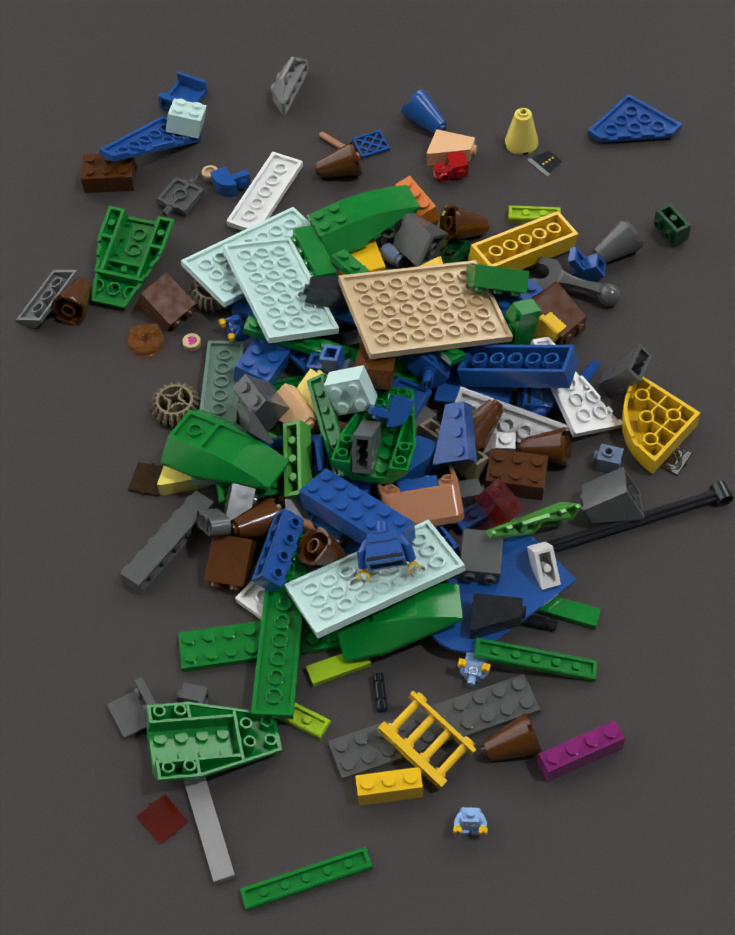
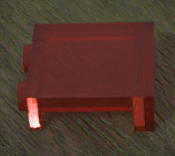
(499, 503)

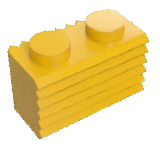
(549, 327)

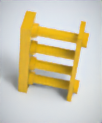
(406, 745)

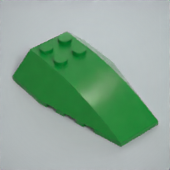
(361, 217)
(126, 255)

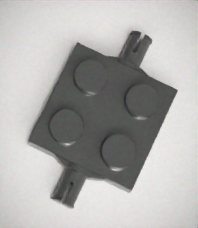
(180, 195)

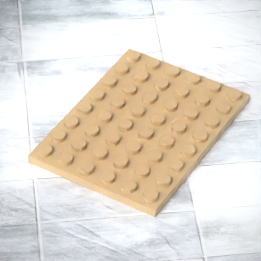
(422, 310)

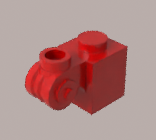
(455, 167)

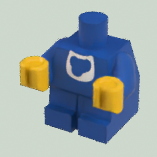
(235, 328)

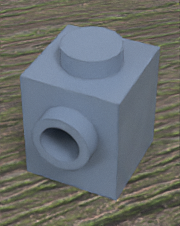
(608, 458)

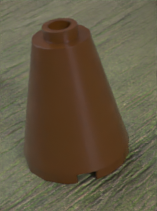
(340, 163)
(462, 223)
(72, 302)
(485, 421)
(551, 443)
(255, 521)
(319, 548)
(512, 741)

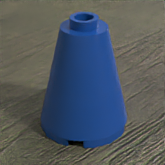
(424, 112)

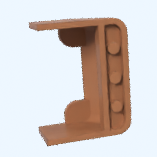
(438, 503)

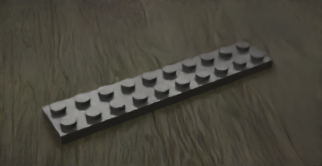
(467, 714)

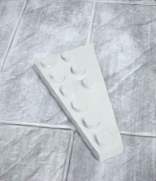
(582, 404)
(513, 418)

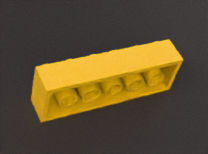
(526, 243)

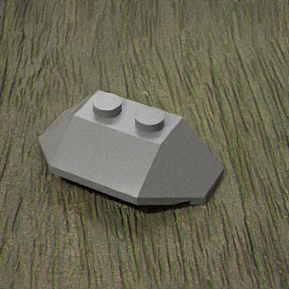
(288, 83)

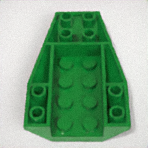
(395, 448)
(221, 452)
(402, 622)
(205, 739)

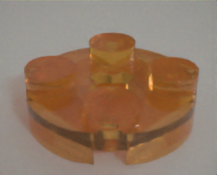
(142, 331)

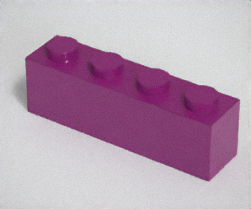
(581, 751)

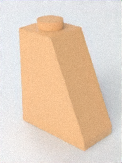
(448, 142)
(298, 406)

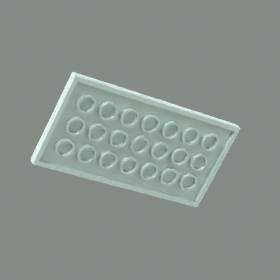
(211, 267)
(273, 284)
(336, 598)

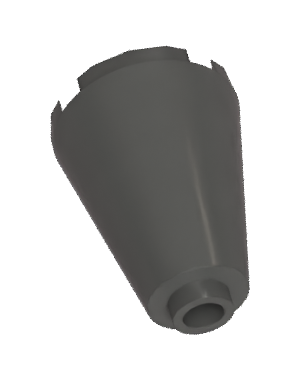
(619, 242)

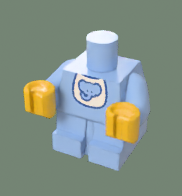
(473, 669)
(470, 821)

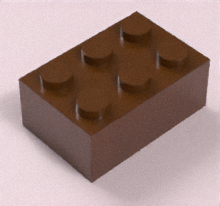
(107, 176)
(519, 471)

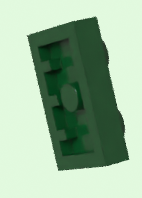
(456, 251)

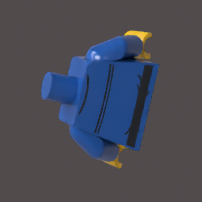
(536, 400)
(384, 550)

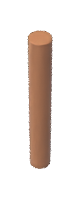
(334, 142)

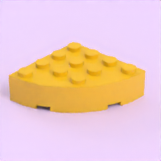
(655, 423)

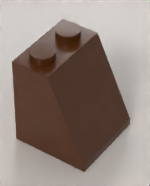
(556, 300)
(165, 302)
(380, 370)
(230, 561)

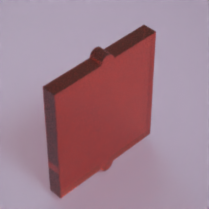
(162, 819)

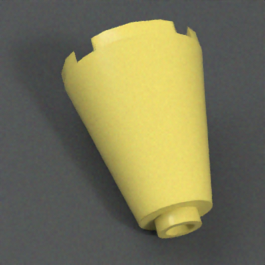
(522, 133)

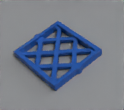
(372, 152)

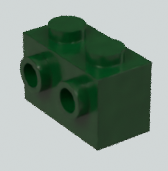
(672, 224)

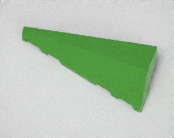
(529, 524)

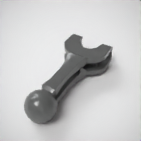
(606, 294)

